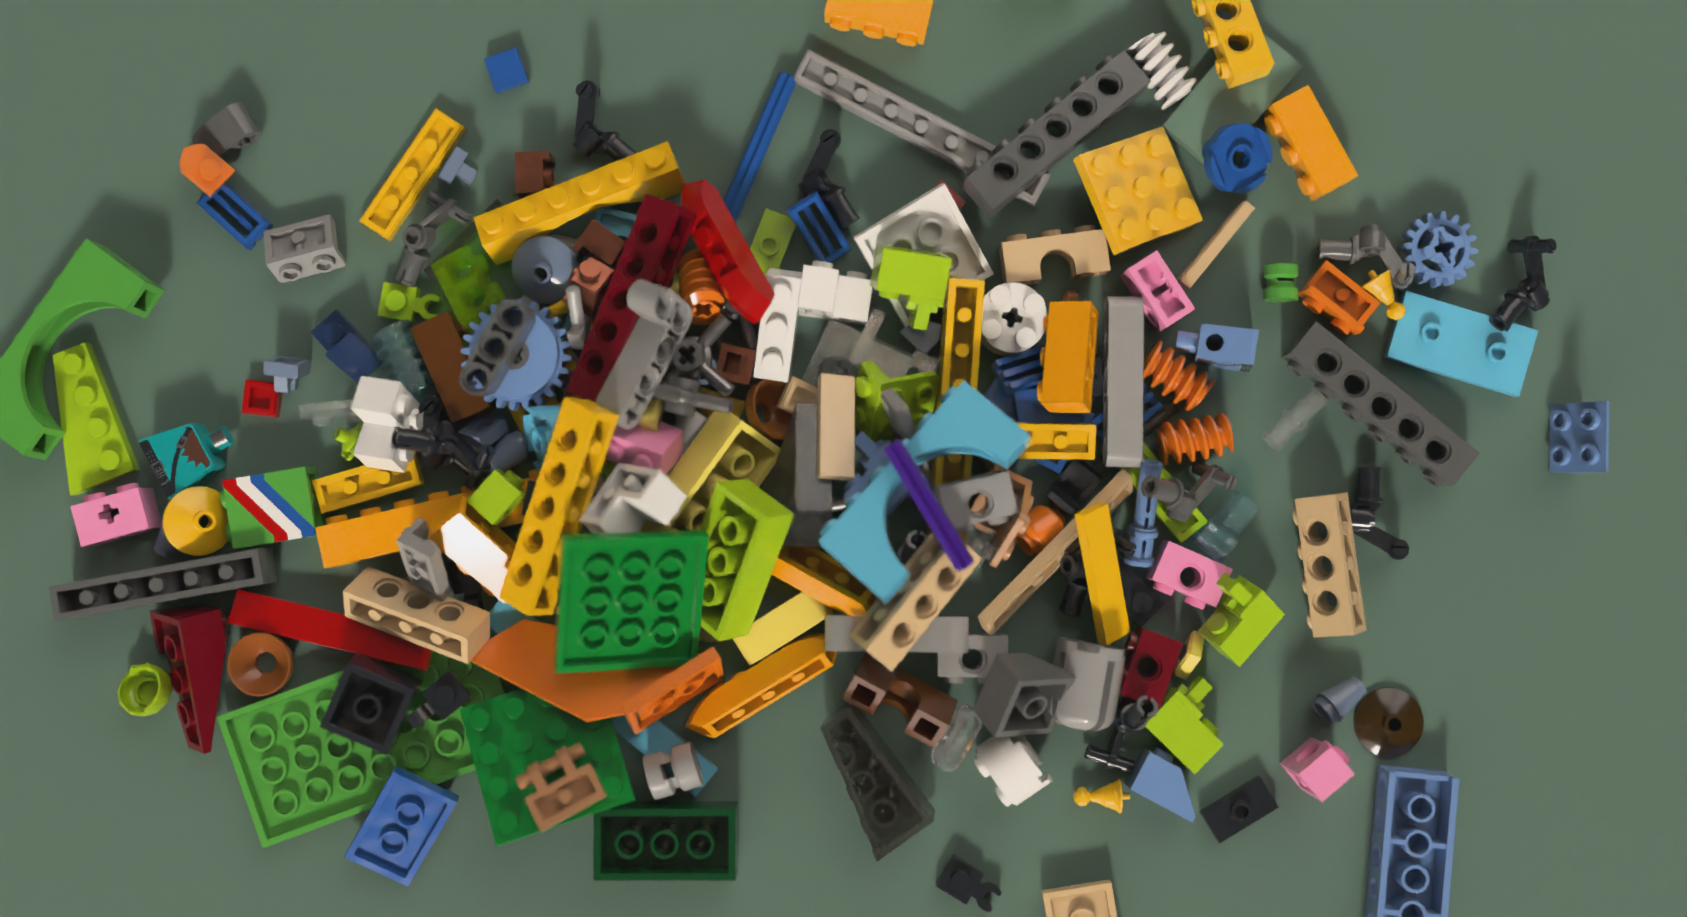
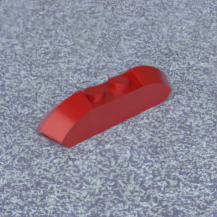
(727, 251)

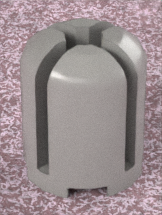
(1095, 692)

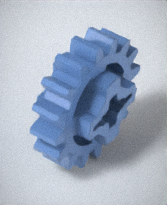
(1443, 263)

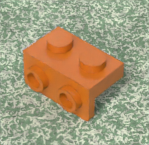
(1338, 299)

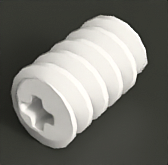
(1162, 68)

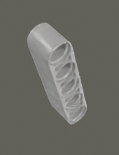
(1123, 381)

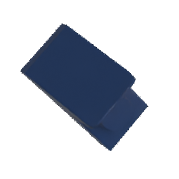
(346, 346)

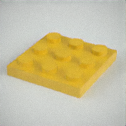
(1137, 190)

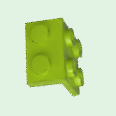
(915, 390)

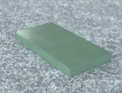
(1214, 105)

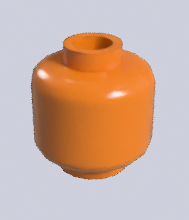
(1042, 529)

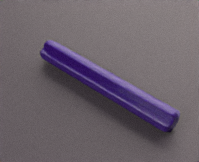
(929, 505)

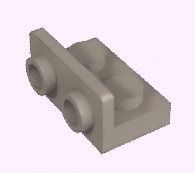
(303, 249)
(423, 560)

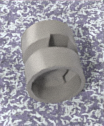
(684, 766)

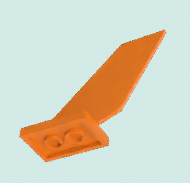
(644, 695)

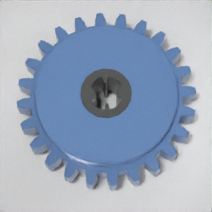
(541, 363)

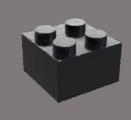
(371, 703)

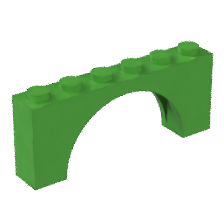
(88, 283)

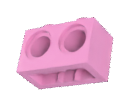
(1161, 292)

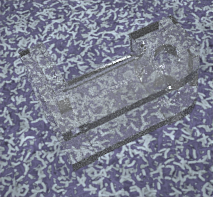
(889, 358)

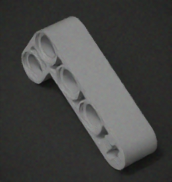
(647, 351)
(941, 636)

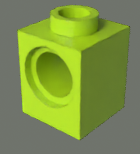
(498, 496)

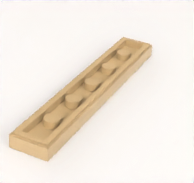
(1049, 559)

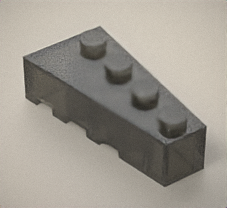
(876, 782)

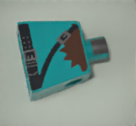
(186, 456)

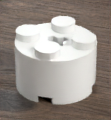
(1027, 309)
(1012, 766)

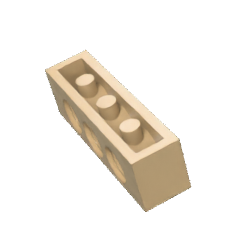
(1340, 549)
(416, 616)
(894, 627)

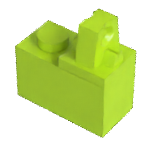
(916, 275)
(1241, 619)
(1179, 725)

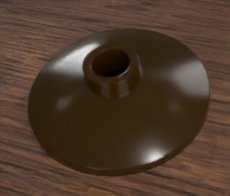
(1372, 721)

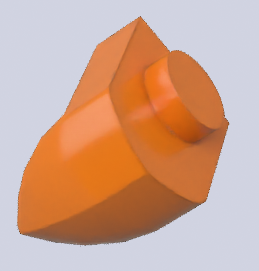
(204, 168)

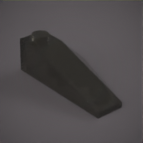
(796, 481)

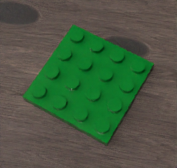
(629, 600)
(524, 729)

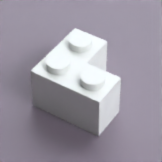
(834, 296)
(382, 407)
(631, 499)

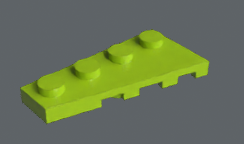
(94, 435)

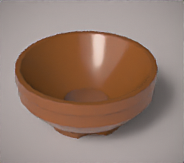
(767, 394)
(245, 669)

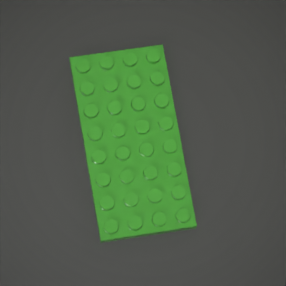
(311, 777)

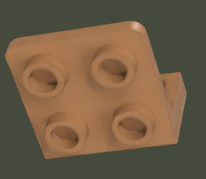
(1018, 522)

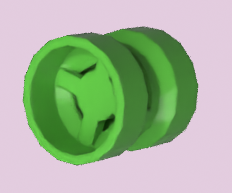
(1281, 282)

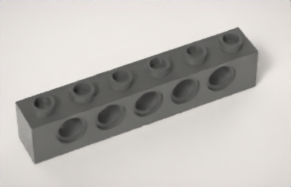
(1117, 73)
(1453, 452)
(163, 584)

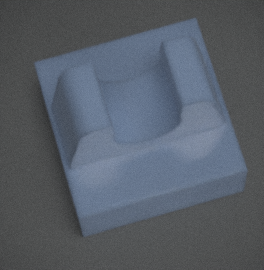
(456, 167)
(286, 372)
(484, 431)

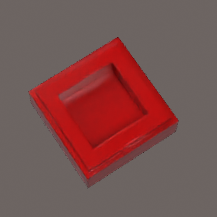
(261, 399)

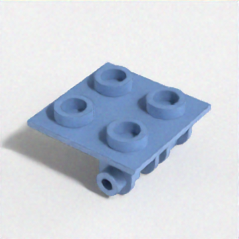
(1579, 437)

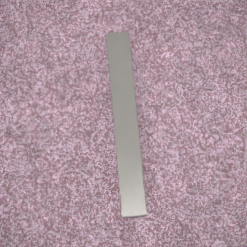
(901, 117)

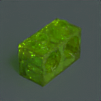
(464, 291)

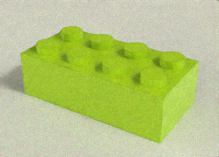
(743, 547)

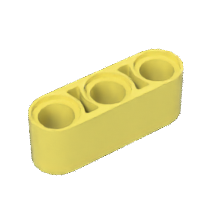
(781, 626)

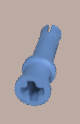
(1142, 530)

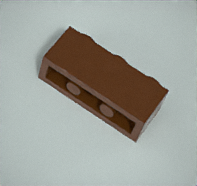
(440, 347)

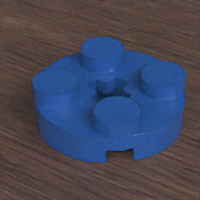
(1219, 154)

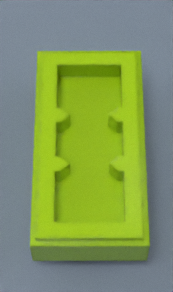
(772, 240)

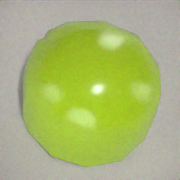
(144, 689)

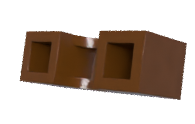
(924, 707)

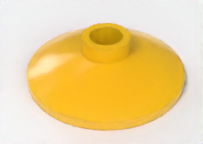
(182, 521)

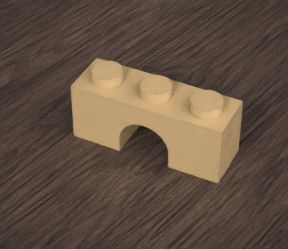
(1083, 250)

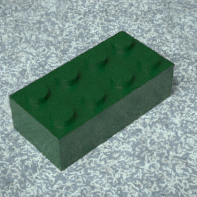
(667, 841)

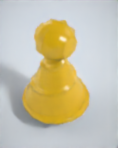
(1382, 289)
(1108, 796)

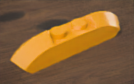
(823, 579)
(761, 685)

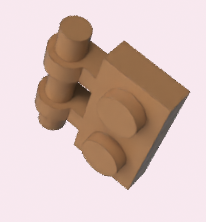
(565, 796)

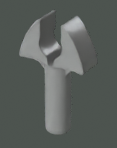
(580, 324)

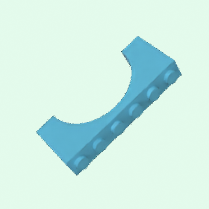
(960, 426)

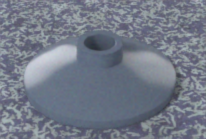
(550, 255)

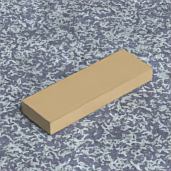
(1215, 245)
(836, 427)

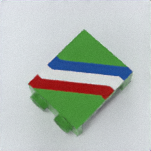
(271, 507)

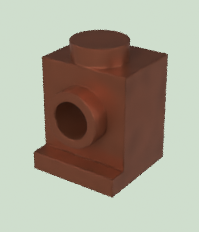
(533, 172)
(602, 243)
(593, 281)
(736, 364)

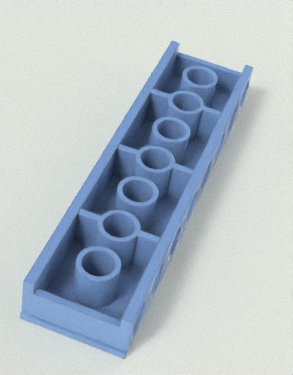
(1412, 843)

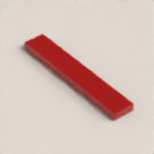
(324, 629)

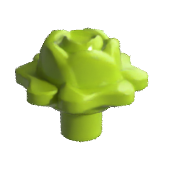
(348, 439)

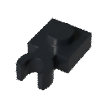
(963, 881)

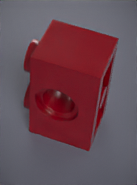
(1164, 655)

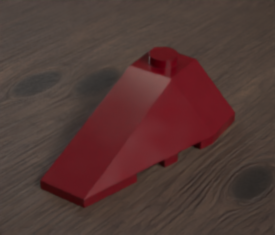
(195, 650)

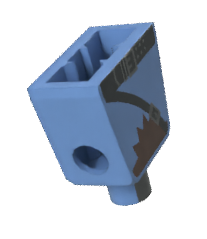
(1236, 346)

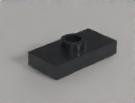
(1238, 809)

